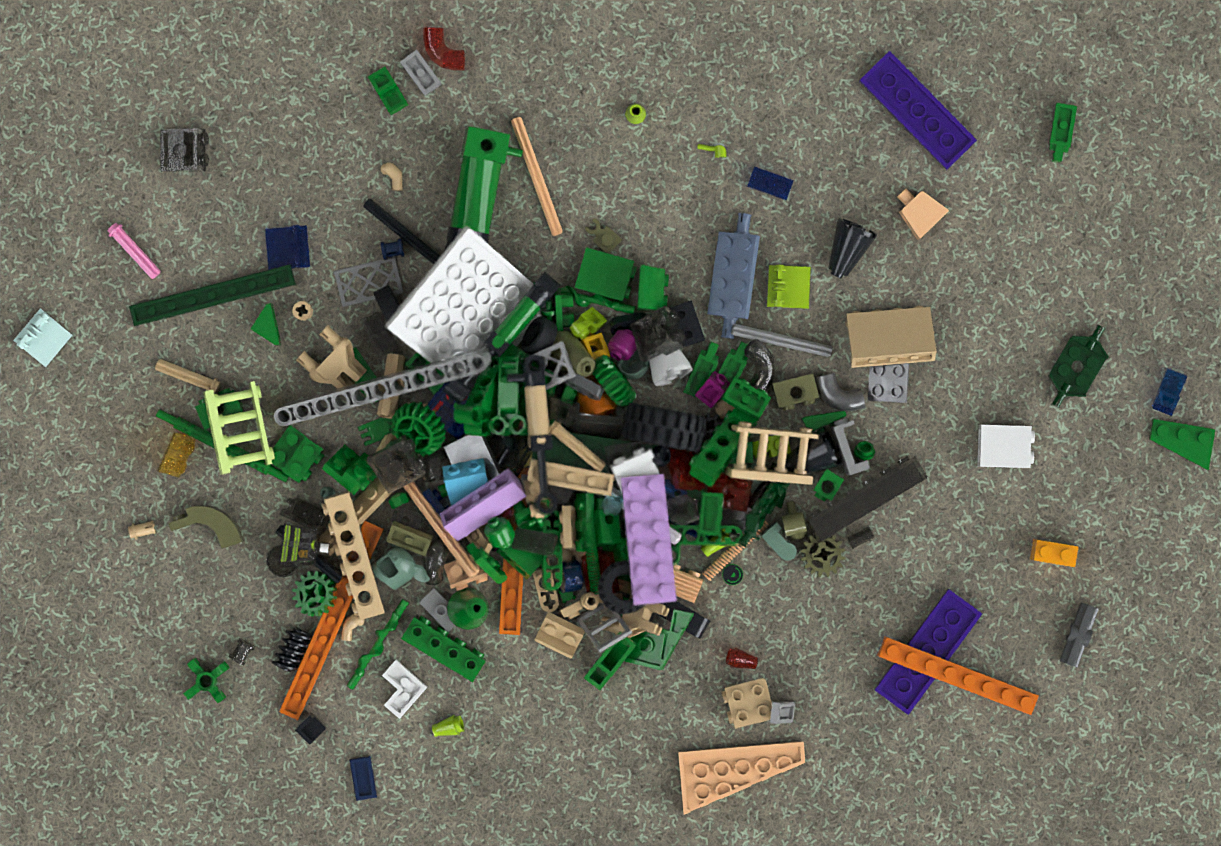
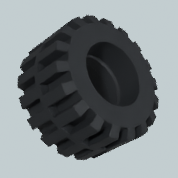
(606, 593)

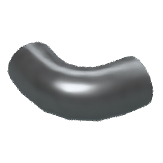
(839, 398)

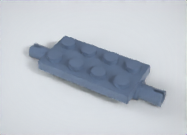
(733, 274)

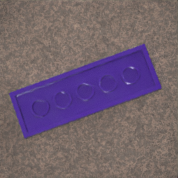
(917, 110)
(938, 635)

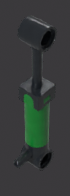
(508, 330)

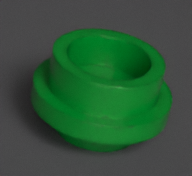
(864, 450)

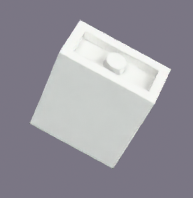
(1005, 446)

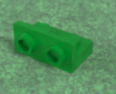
(746, 398)

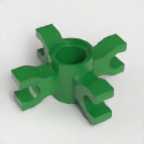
(214, 690)

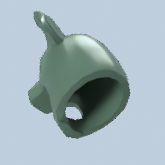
(398, 567)

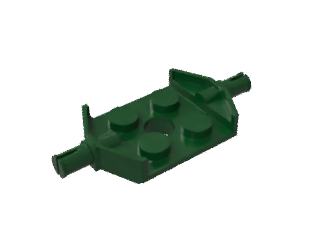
(1091, 355)
(774, 496)

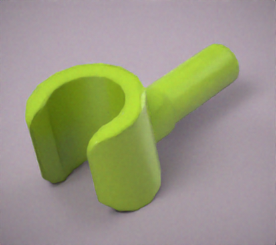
(720, 151)

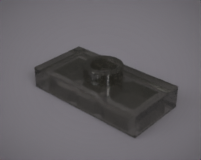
(534, 542)

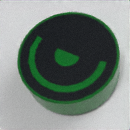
(732, 573)

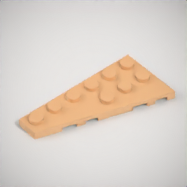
(727, 770)

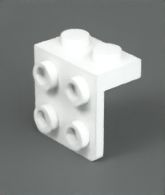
(636, 465)

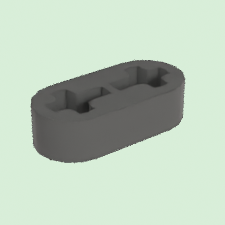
(585, 387)

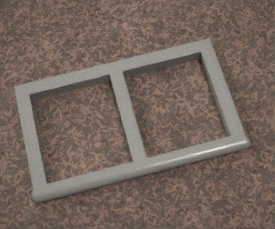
(616, 617)

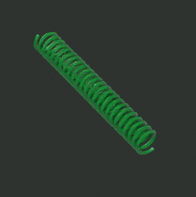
(596, 560)

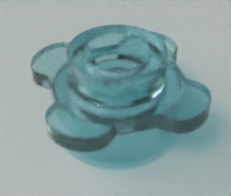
(612, 504)

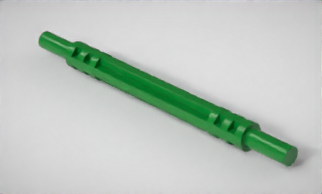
(206, 438)

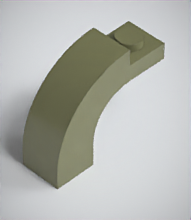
(223, 525)

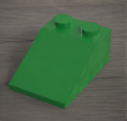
(651, 288)

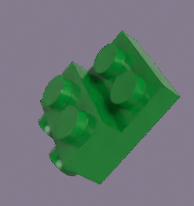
(296, 454)
(350, 469)

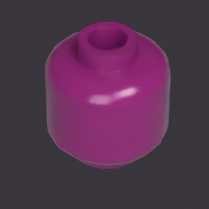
(622, 345)

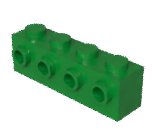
(443, 648)

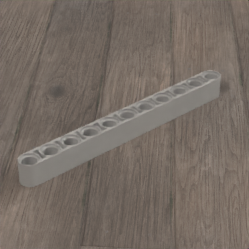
(390, 383)

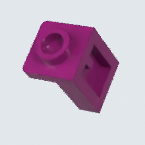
(713, 389)

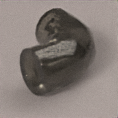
(763, 363)
(435, 561)

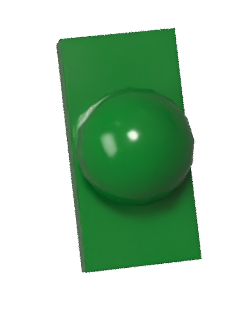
(711, 514)

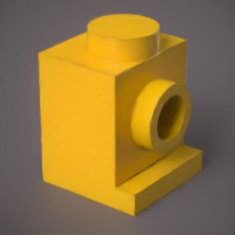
(598, 342)

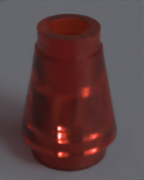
(740, 659)

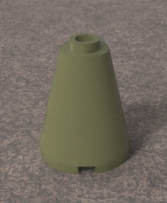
(580, 358)

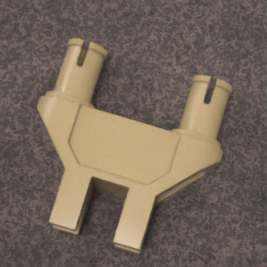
(338, 367)
(639, 620)

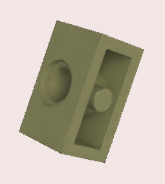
(804, 383)

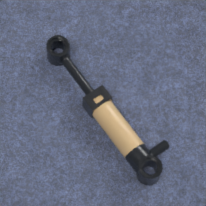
(538, 424)

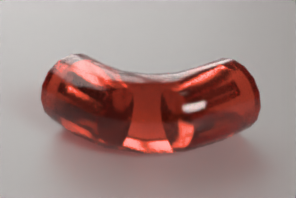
(438, 51)

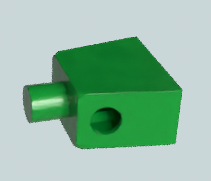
(606, 526)

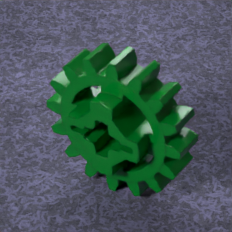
(306, 597)

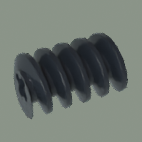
(292, 649)

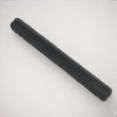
(401, 231)

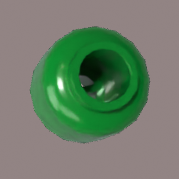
(499, 532)

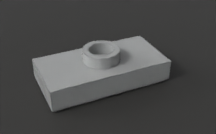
(437, 607)
(782, 712)

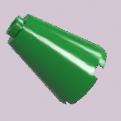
(461, 608)

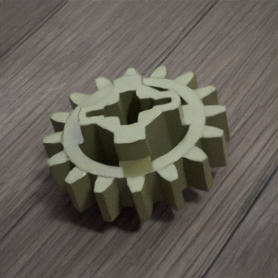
(824, 565)

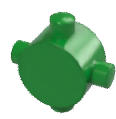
(566, 596)

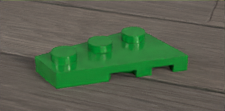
(1185, 440)

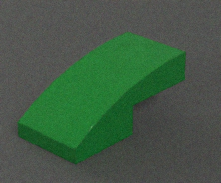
(388, 90)

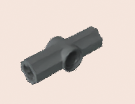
(1079, 634)

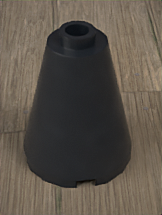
(848, 246)
(819, 454)

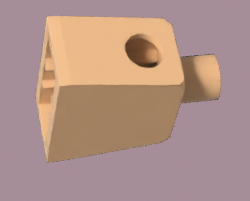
(920, 212)

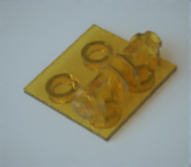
(177, 455)

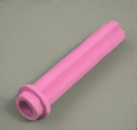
(133, 250)

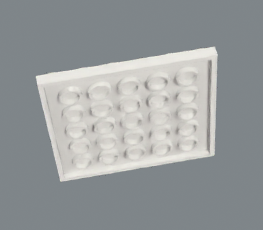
(460, 302)

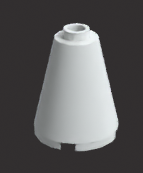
(669, 367)

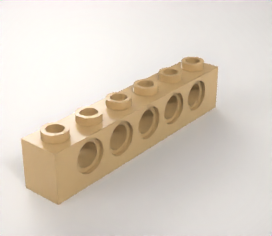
(373, 605)

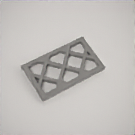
(355, 269)
(564, 357)

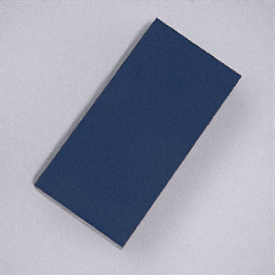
(363, 778)

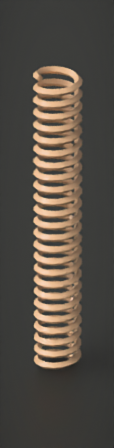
(731, 557)

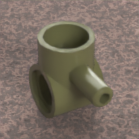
(794, 523)

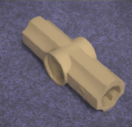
(388, 406)

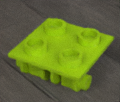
(788, 286)

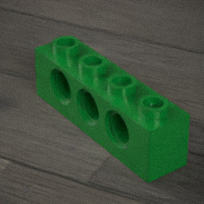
(707, 470)

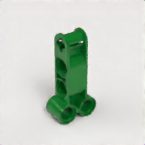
(510, 399)
(481, 402)

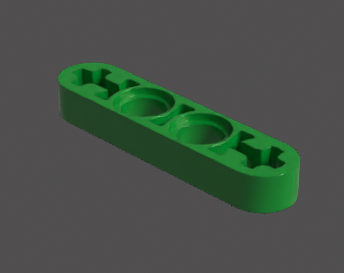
(557, 553)

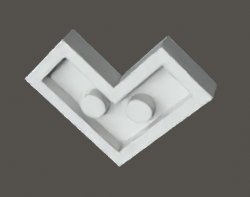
(408, 688)

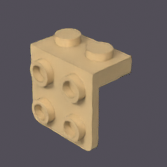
(748, 702)

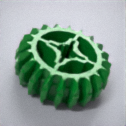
(613, 381)
(423, 425)

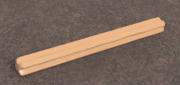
(536, 176)
(435, 521)

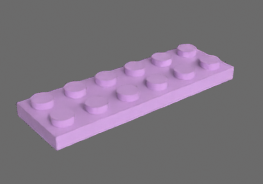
(648, 539)

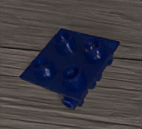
(287, 247)

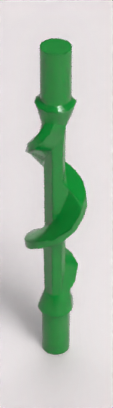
(584, 300)
(378, 647)

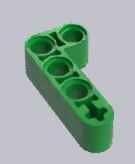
(702, 540)

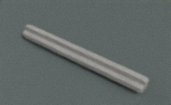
(781, 340)

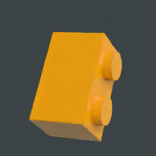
(1054, 553)

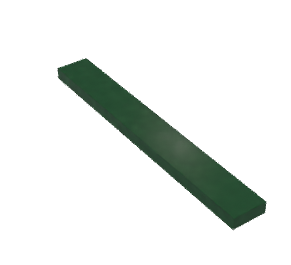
(212, 295)

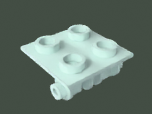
(42, 337)

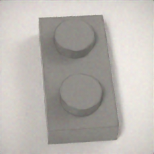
(420, 73)

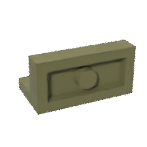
(409, 538)

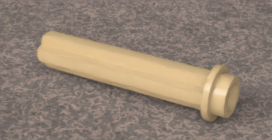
(187, 375)
(575, 445)

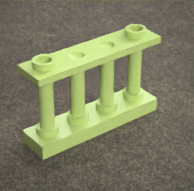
(221, 441)

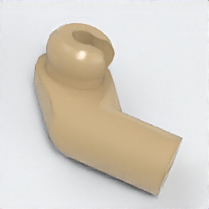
(394, 173)

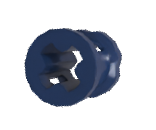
(392, 249)

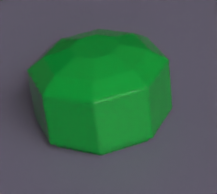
(398, 499)

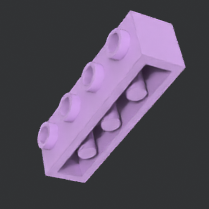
(483, 505)

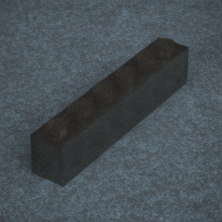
(865, 500)

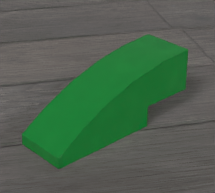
(609, 662)

